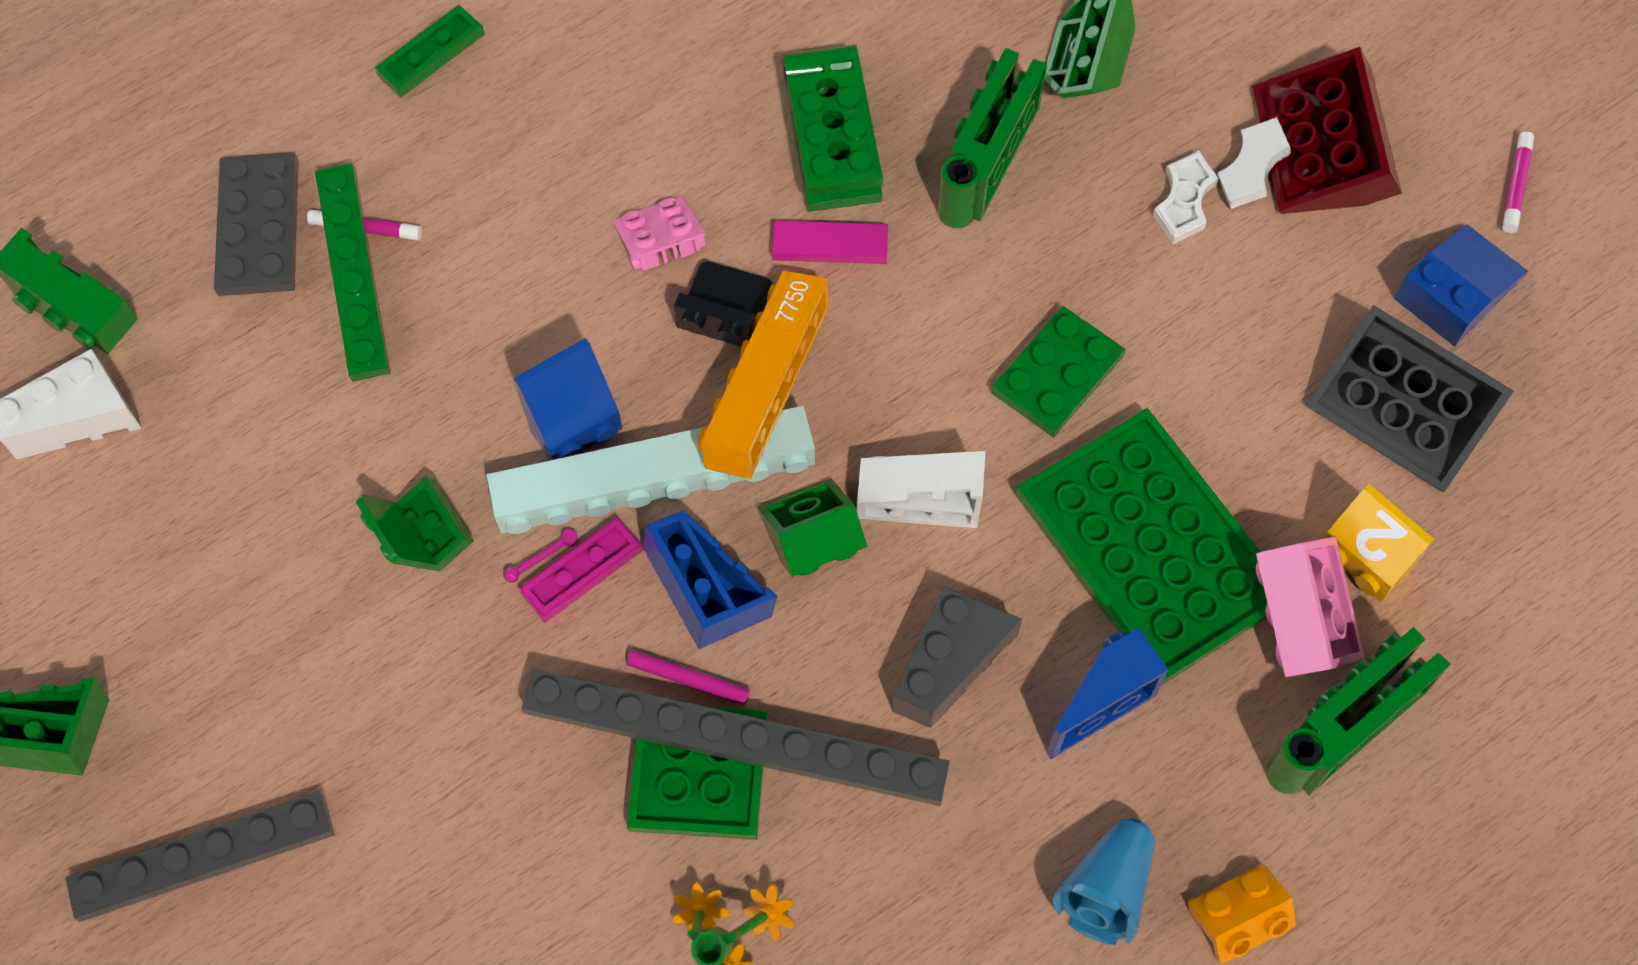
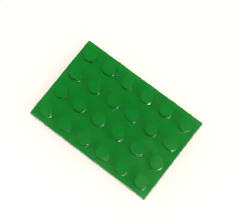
(1150, 541)

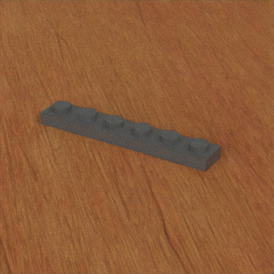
(199, 856)

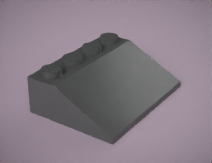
(1409, 398)

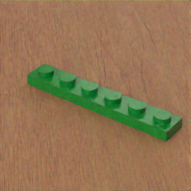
(352, 272)

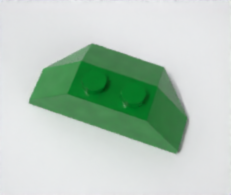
(1090, 47)

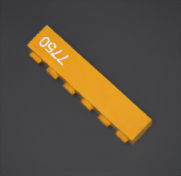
(764, 374)

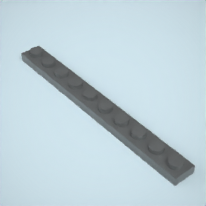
(736, 737)

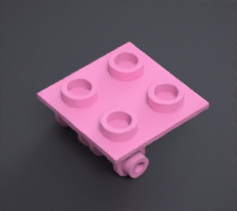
(658, 229)

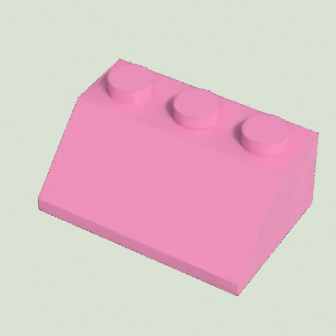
(1309, 607)

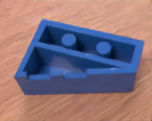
(703, 582)

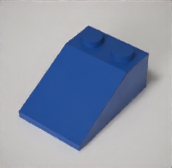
(1459, 284)
(568, 402)
(1117, 683)

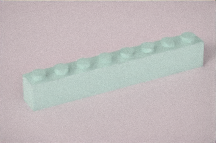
(633, 476)

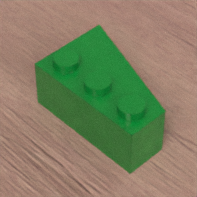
(62, 295)
(51, 726)

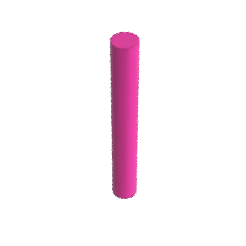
(688, 677)

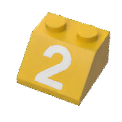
(1378, 543)

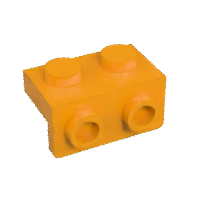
(1244, 913)

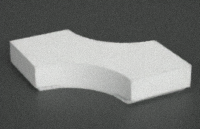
(1261, 150)
(1182, 210)

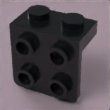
(722, 303)

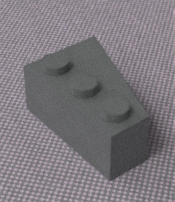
(951, 654)

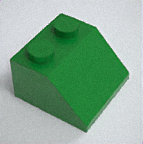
(813, 527)

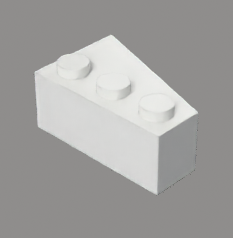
(63, 407)
(923, 488)

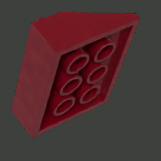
(1333, 133)

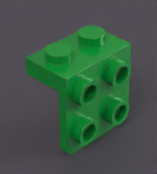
(418, 528)

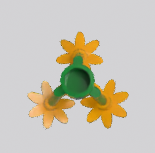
(715, 943)

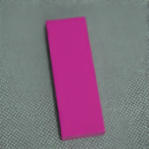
(830, 242)
(580, 569)

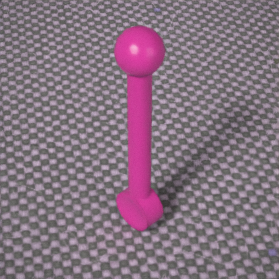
(568, 538)

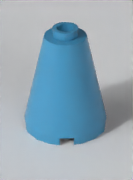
(1109, 884)

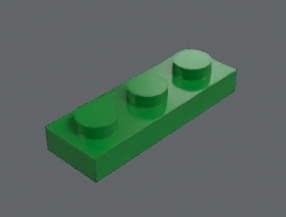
(429, 50)

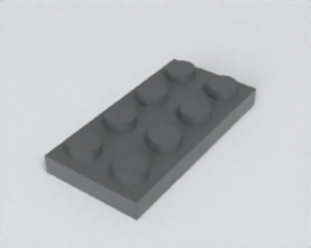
(256, 224)

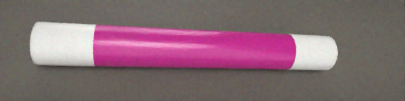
(1518, 182)
(377, 226)

